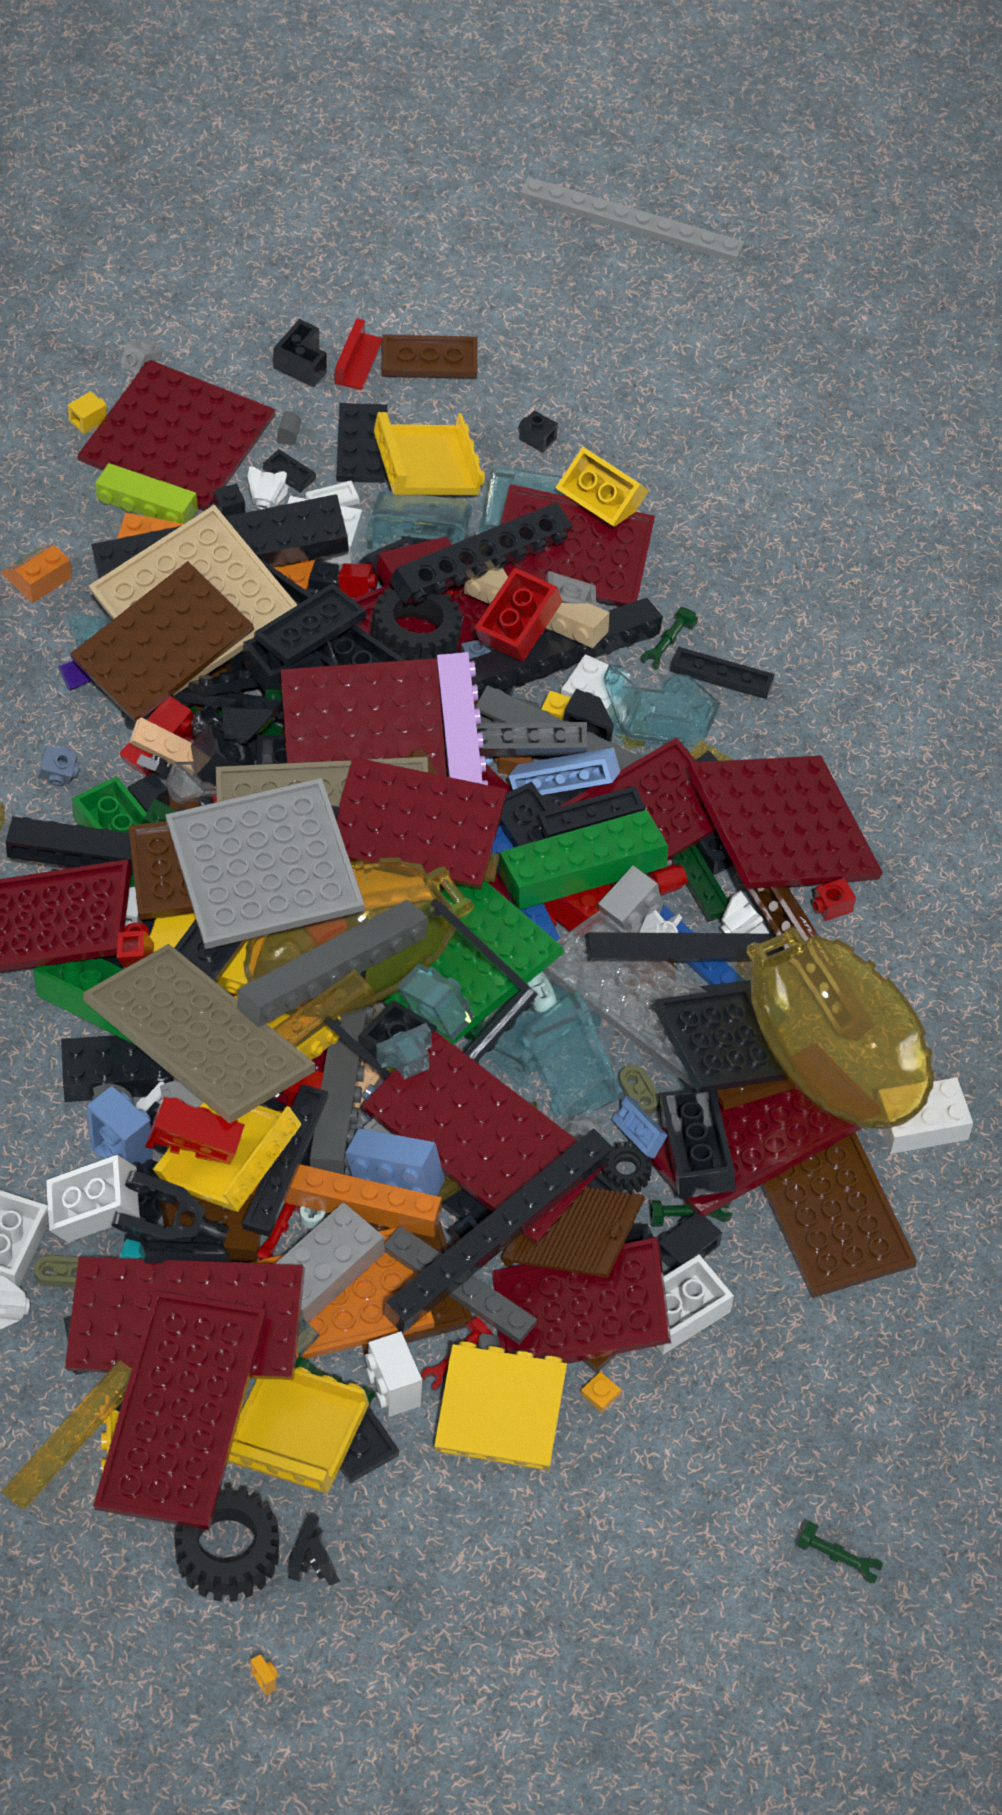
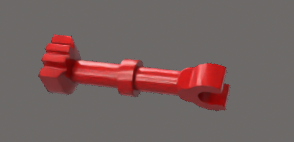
(268, 1248)
(476, 1328)

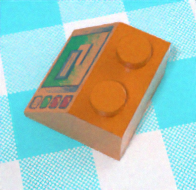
(39, 572)

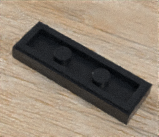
(184, 1251)

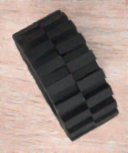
(417, 646)
(238, 1575)

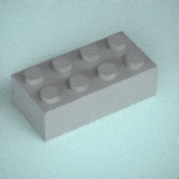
(334, 1257)

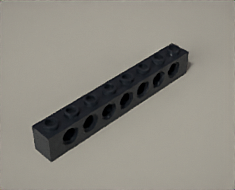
(480, 553)

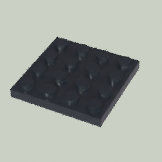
(718, 1039)

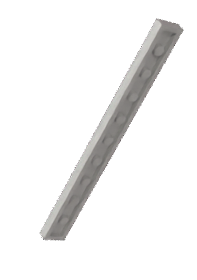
(632, 219)

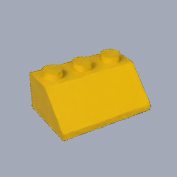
(601, 488)

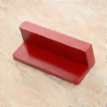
(357, 357)

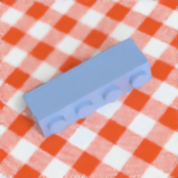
(568, 771)

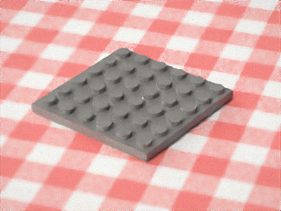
(264, 863)

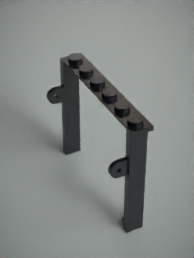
(489, 1036)

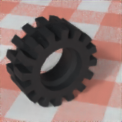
(635, 1156)

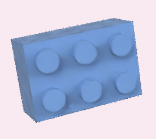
(118, 1127)
(396, 1161)

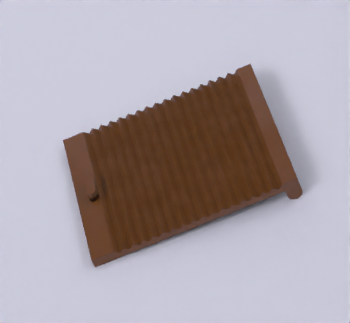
(584, 1237)

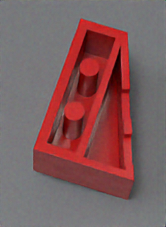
(170, 716)
(195, 1131)

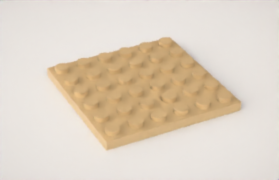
(219, 556)

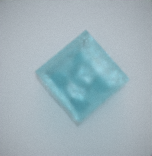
(436, 1000)

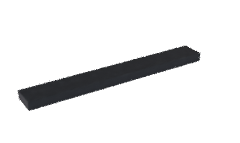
(673, 946)

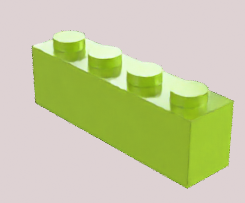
(145, 495)

